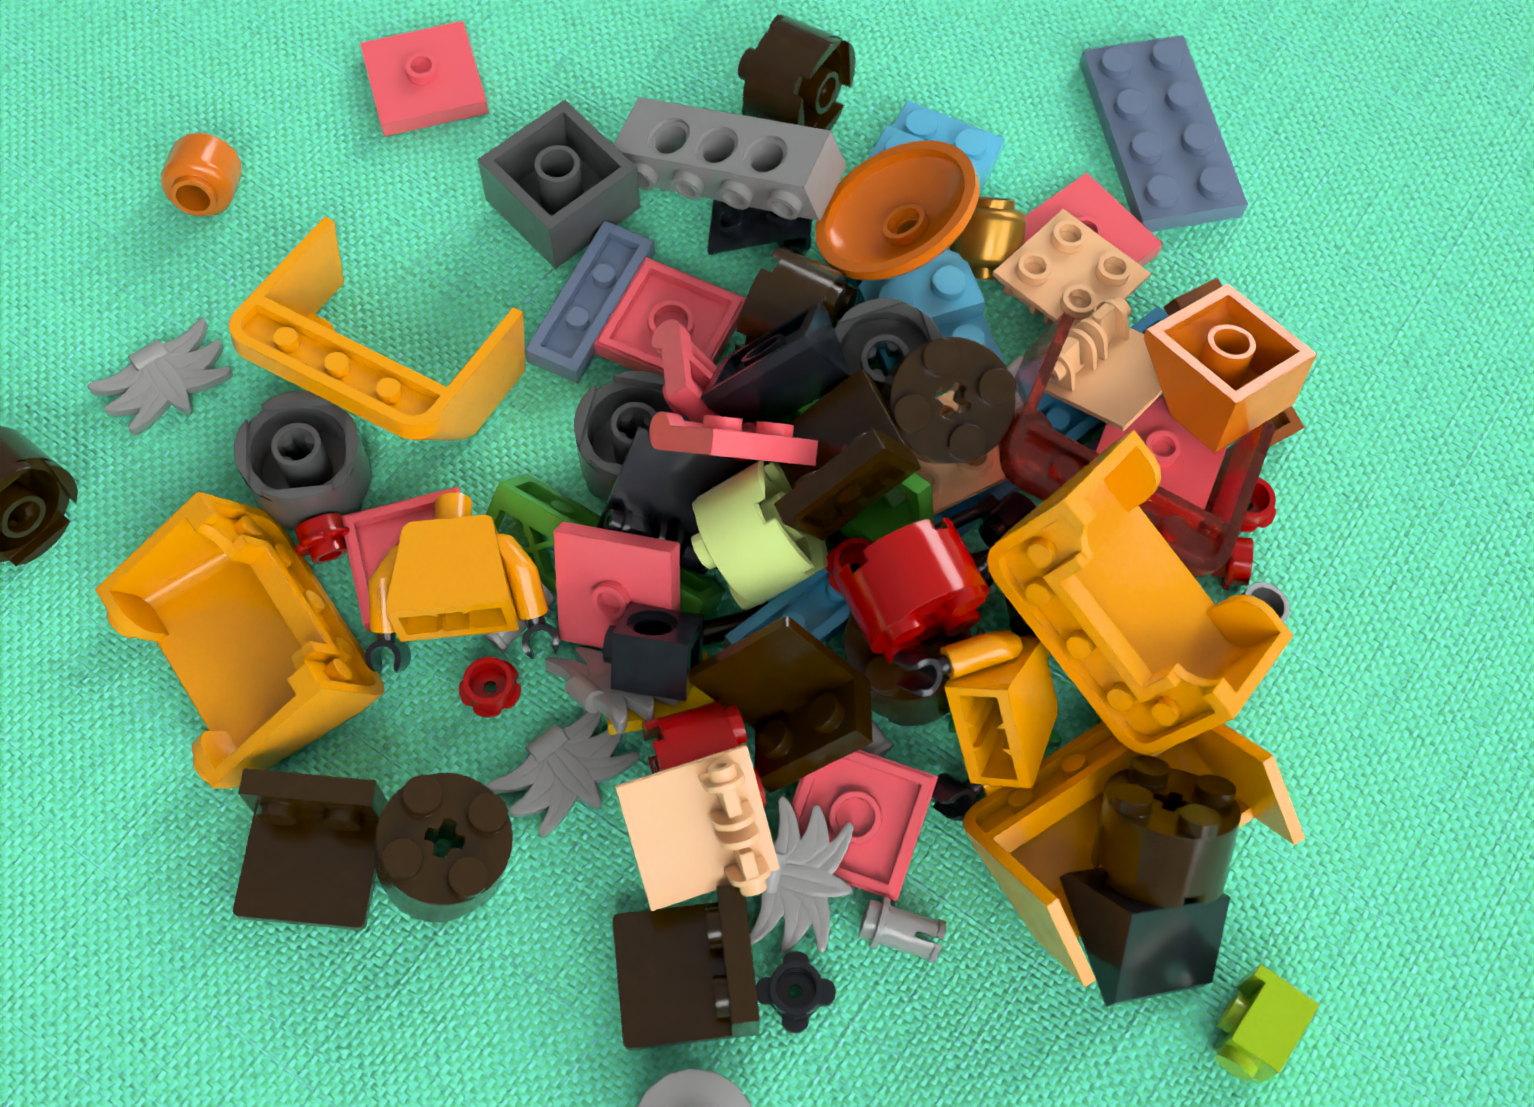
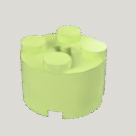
(748, 539)

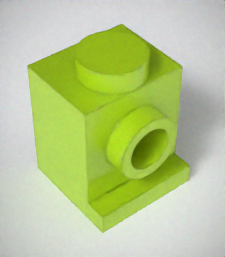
(1262, 1026)

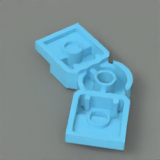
(946, 285)

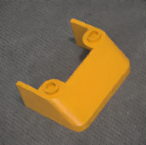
(284, 336)
(1051, 829)

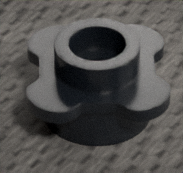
(795, 972)

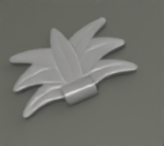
(163, 377)
(590, 687)
(564, 768)
(804, 878)

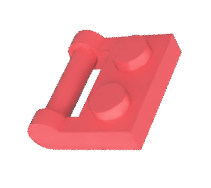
(685, 371)
(731, 439)

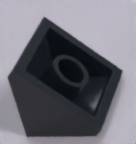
(779, 370)
(1142, 947)

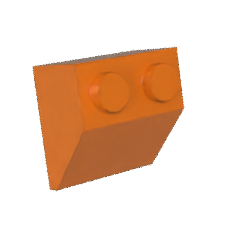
(1226, 366)

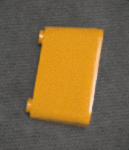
(1128, 610)
(242, 633)

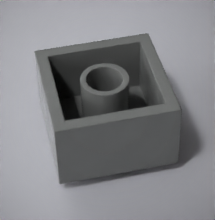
(559, 182)

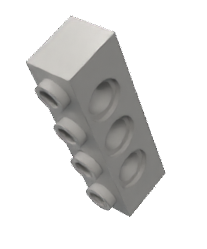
(732, 158)

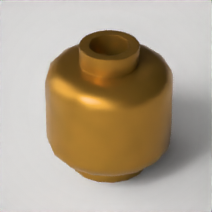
(991, 235)

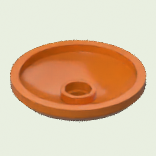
(898, 210)

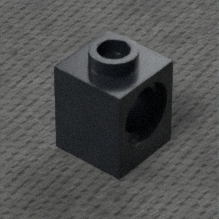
(654, 651)

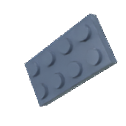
(1162, 134)

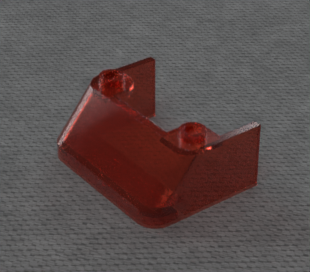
(1044, 460)

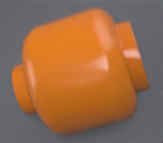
(201, 174)

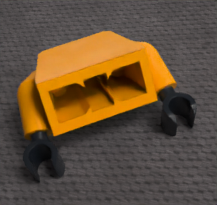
(452, 582)
(1000, 709)

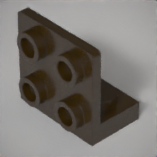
(856, 459)
(795, 695)
(309, 849)
(686, 973)

